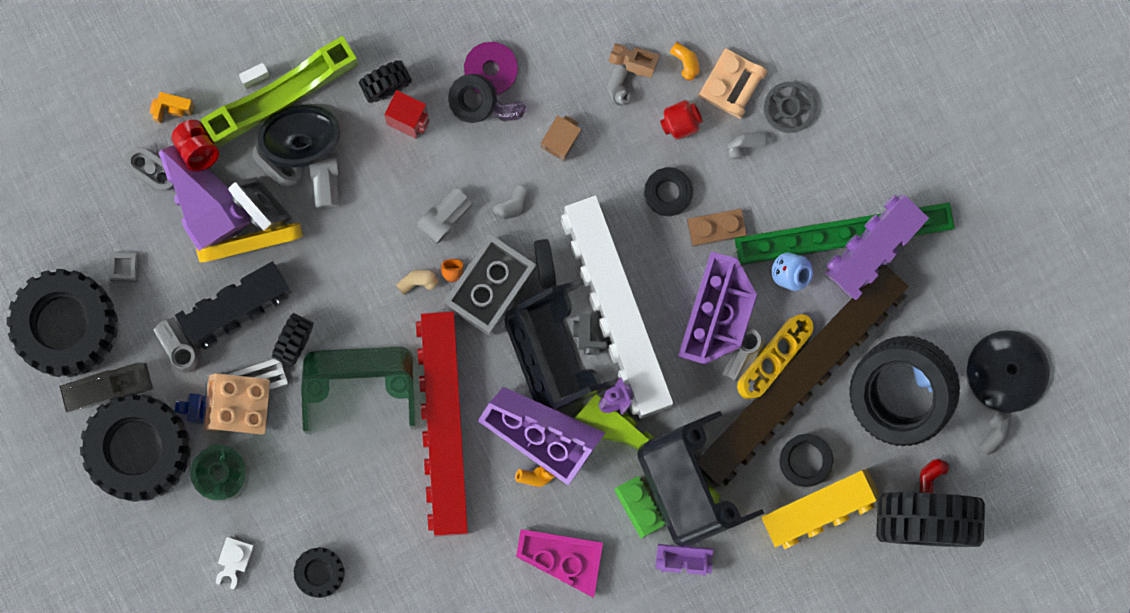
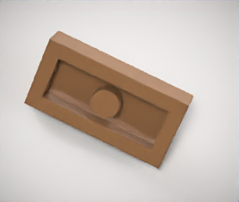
(716, 227)

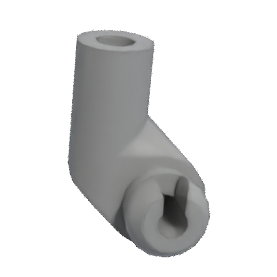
(616, 88)
(744, 140)
(513, 206)
(997, 436)

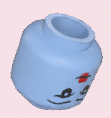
(792, 271)

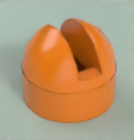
(452, 269)

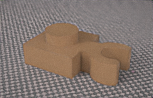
(637, 61)

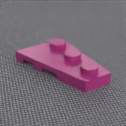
(562, 557)

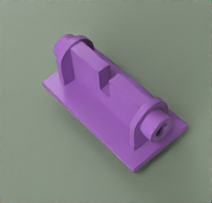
(617, 398)
(674, 558)

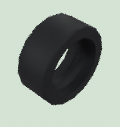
(817, 442)

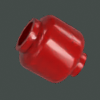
(681, 119)

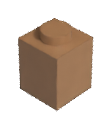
(561, 137)

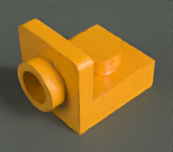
(176, 106)

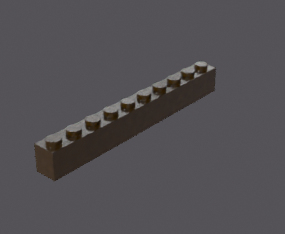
(800, 376)

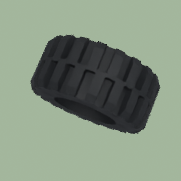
(36, 297)
(101, 431)
(930, 519)

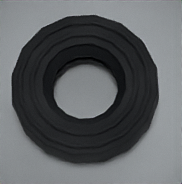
(457, 103)
(668, 175)
(545, 263)

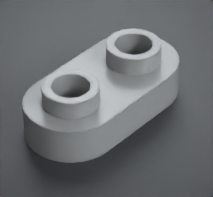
(150, 171)
(282, 175)

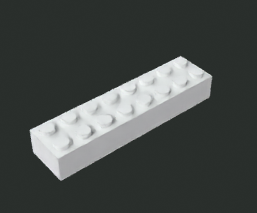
(617, 307)

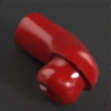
(930, 473)

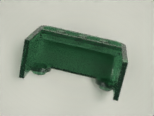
(389, 362)

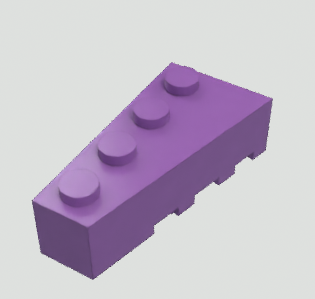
(541, 433)

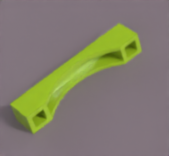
(313, 73)
(619, 429)

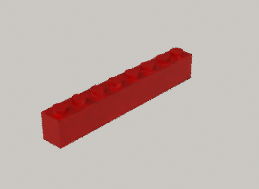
(443, 424)

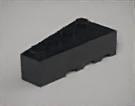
(234, 306)

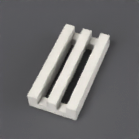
(280, 371)

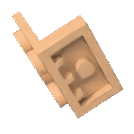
(236, 404)

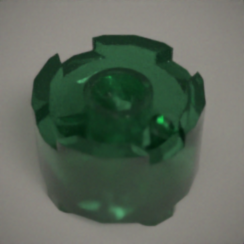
(208, 485)

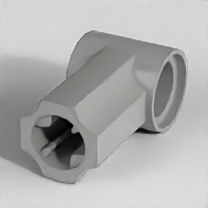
(325, 182)
(440, 220)
(175, 344)
(743, 357)

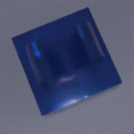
(193, 408)

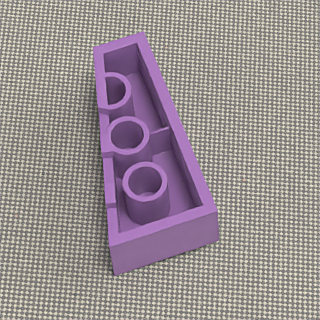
(875, 245)

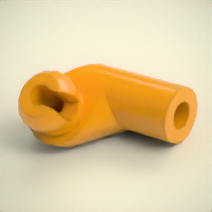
(689, 60)
(537, 477)

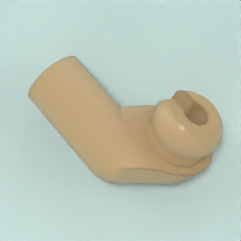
(417, 277)

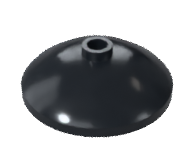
(299, 136)
(989, 375)

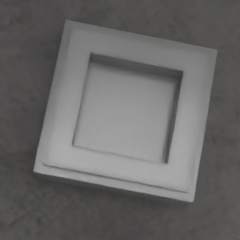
(123, 267)

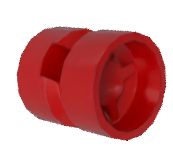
(195, 145)

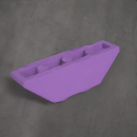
(719, 312)

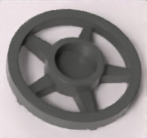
(789, 107)

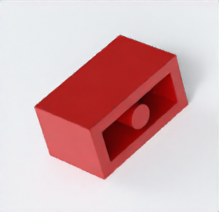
(407, 115)

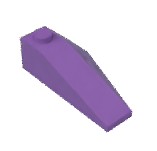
(205, 202)

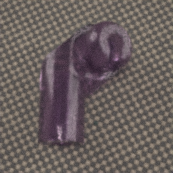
(509, 112)

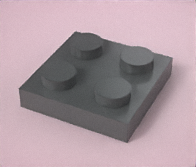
(259, 203)

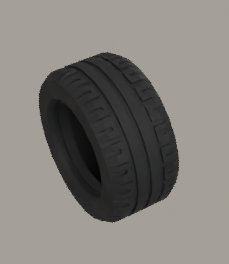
(873, 413)

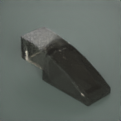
(105, 385)

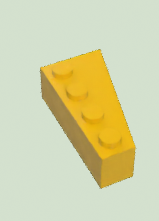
(820, 508)

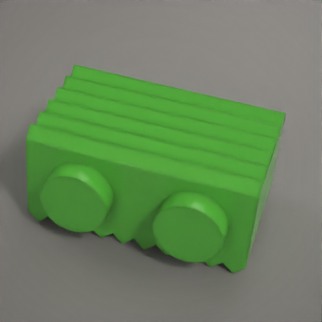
(639, 507)

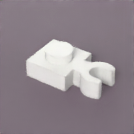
(234, 557)

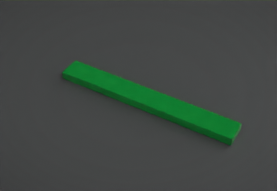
(827, 236)

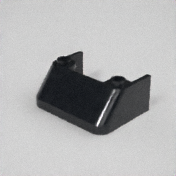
(546, 351)
(682, 488)

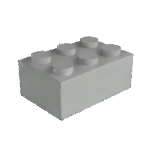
(490, 285)

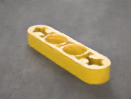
(251, 242)
(777, 358)

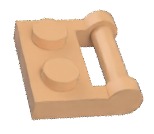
(724, 79)

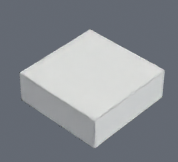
(254, 75)

